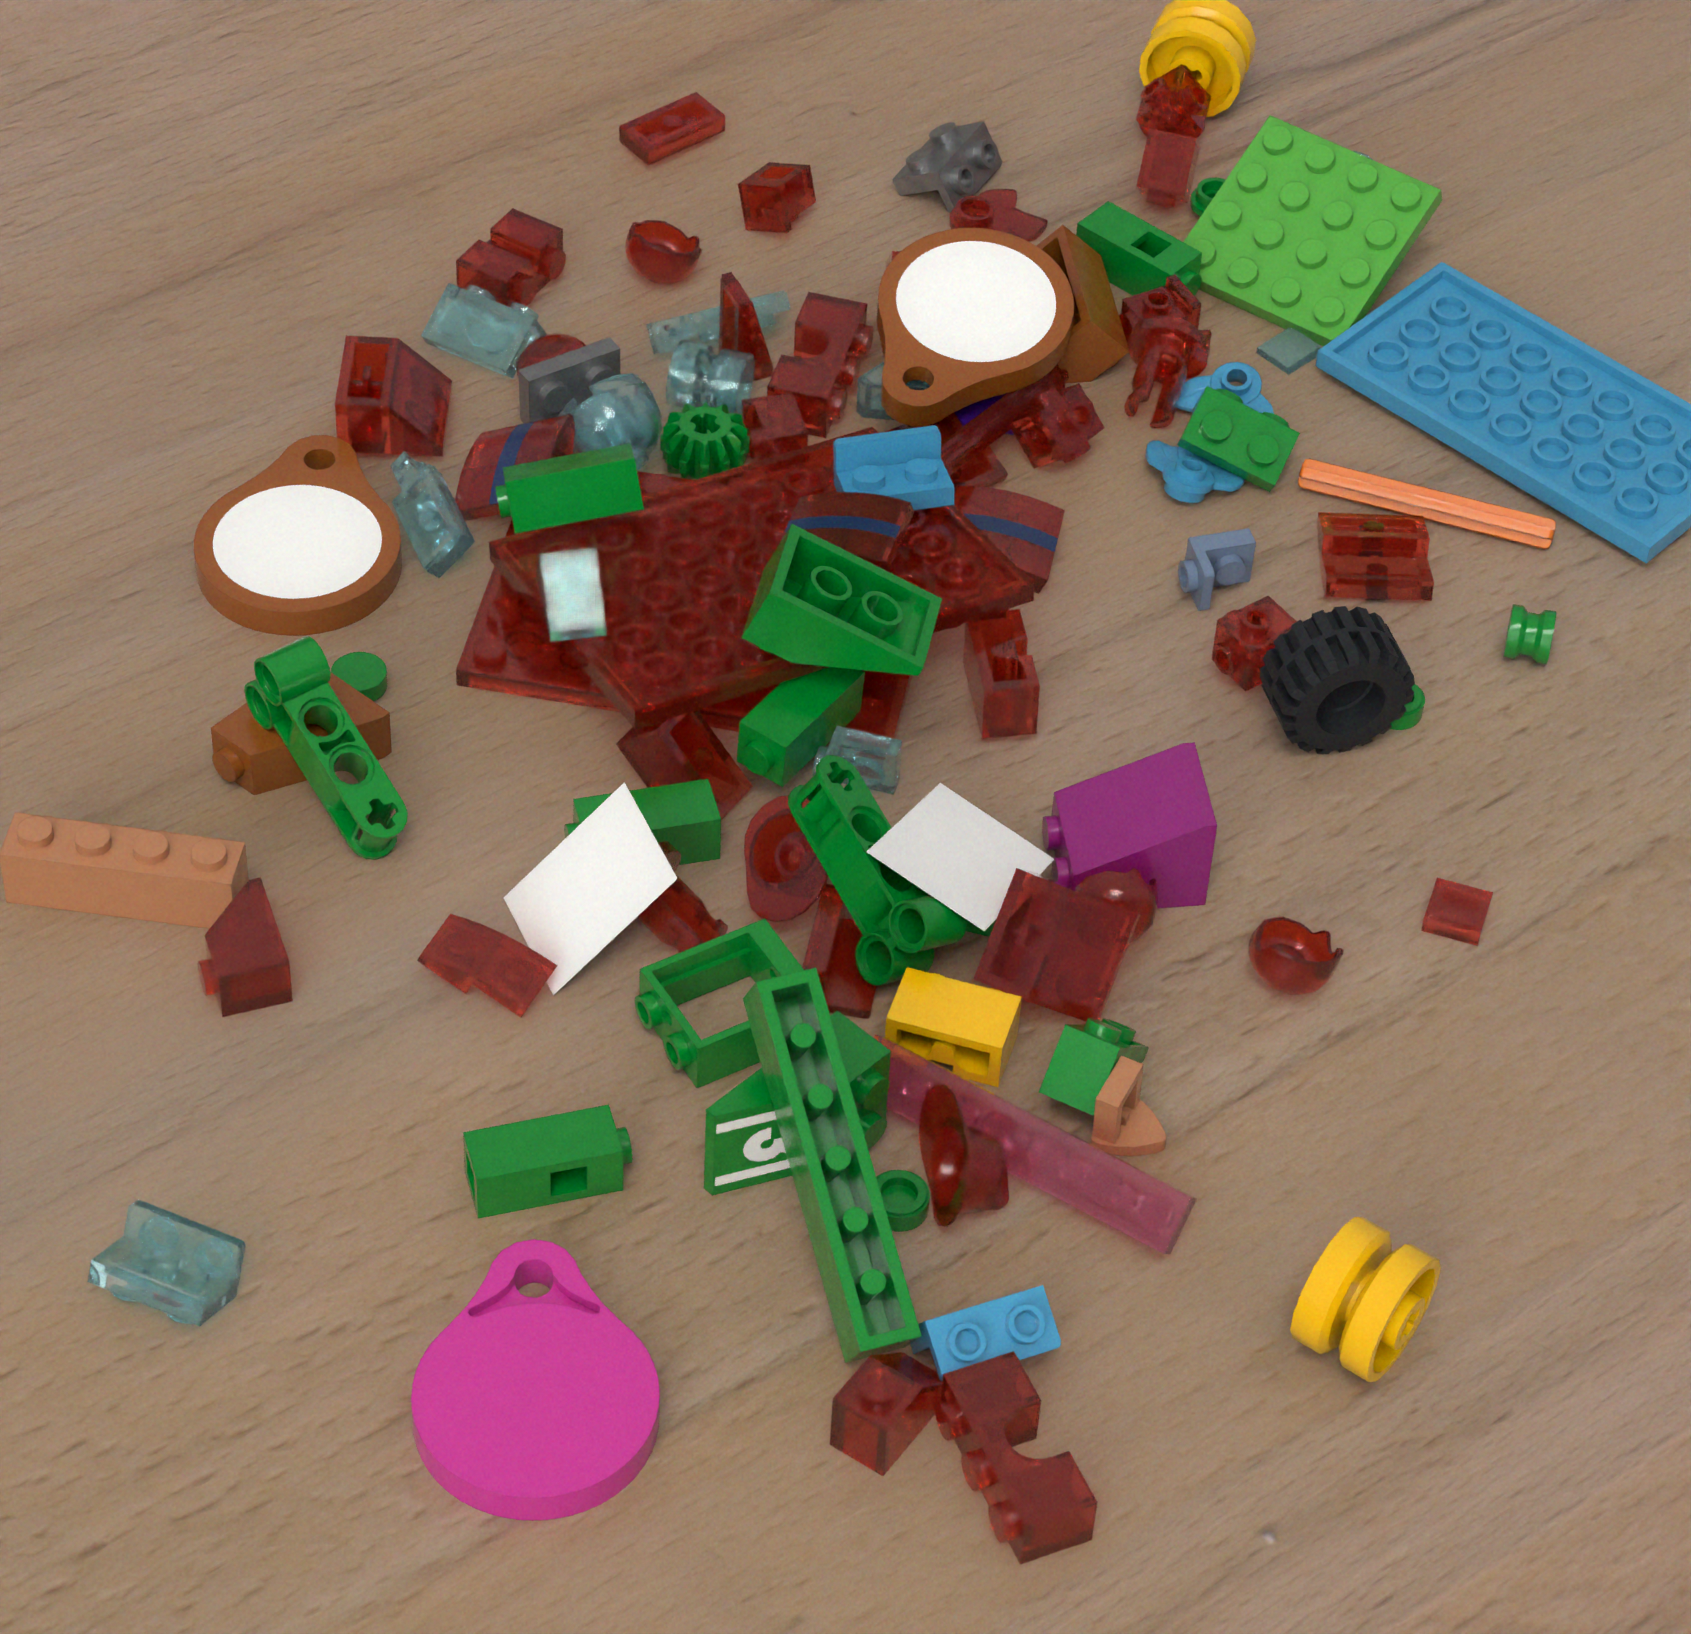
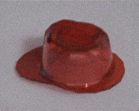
(780, 864)
(960, 1160)

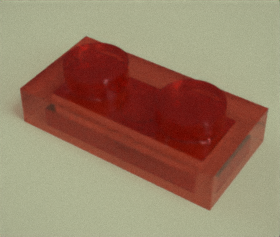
(672, 128)

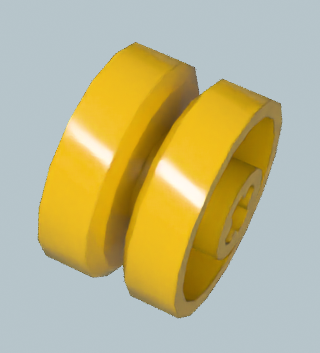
(1208, 40)
(1365, 1298)

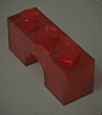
(825, 360)
(1031, 1501)

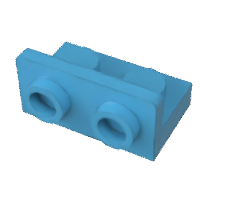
(895, 465)
(990, 1329)

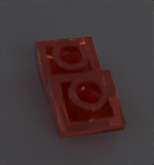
(491, 961)

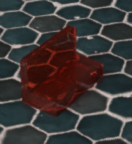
(833, 954)

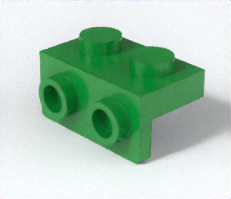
(1238, 437)

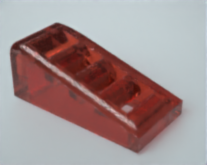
(740, 326)

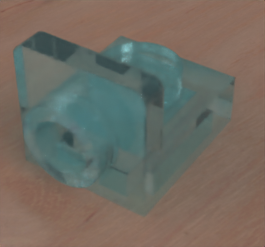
(872, 755)

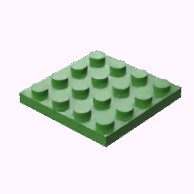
(1308, 231)

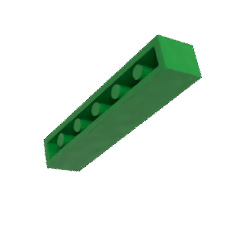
(831, 1165)

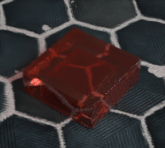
(1457, 911)

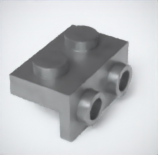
(951, 161)

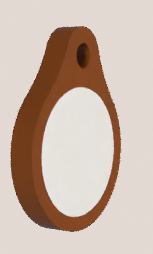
(970, 319)
(300, 544)

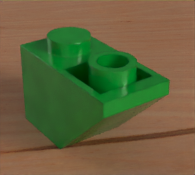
(1086, 1060)

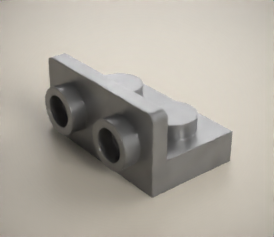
(556, 381)

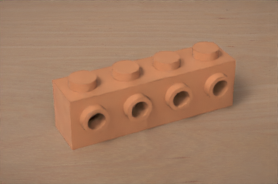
(120, 870)

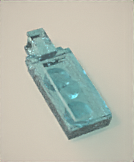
(667, 333)
(430, 515)

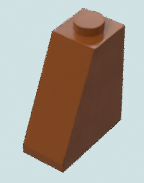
(260, 758)

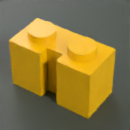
(955, 1024)

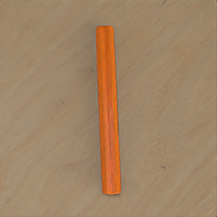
(1427, 502)

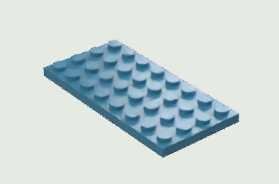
(1527, 406)

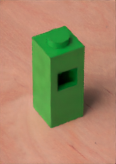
(1138, 253)
(570, 488)
(796, 720)
(675, 813)
(545, 1160)

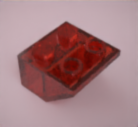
(391, 399)
(1056, 946)

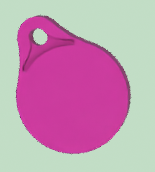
(535, 1398)

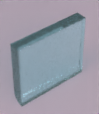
(1289, 350)

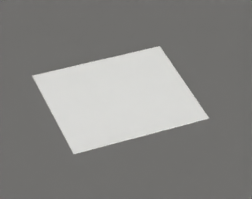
(958, 855)
(590, 887)

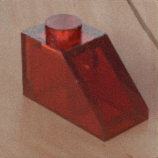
(684, 752)
(246, 955)
(883, 1409)

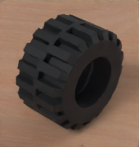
(1337, 680)

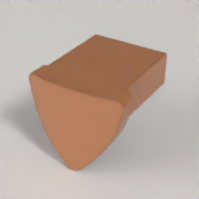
(1123, 1121)

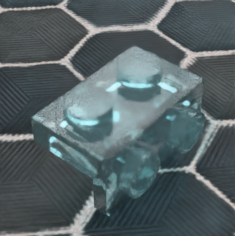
(481, 329)
(171, 1264)

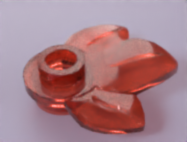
(996, 211)

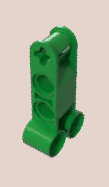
(295, 692)
(892, 913)

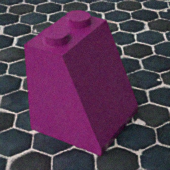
(1142, 818)

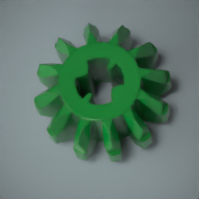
(704, 441)

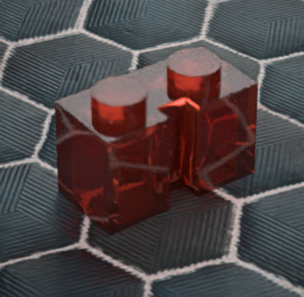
(516, 259)
(1001, 675)

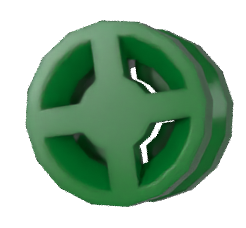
(1529, 634)

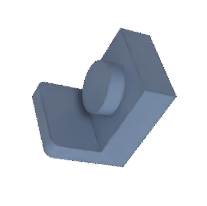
(1216, 562)

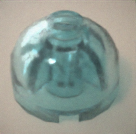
(616, 415)

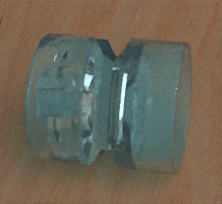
(701, 375)

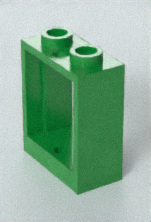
(700, 970)

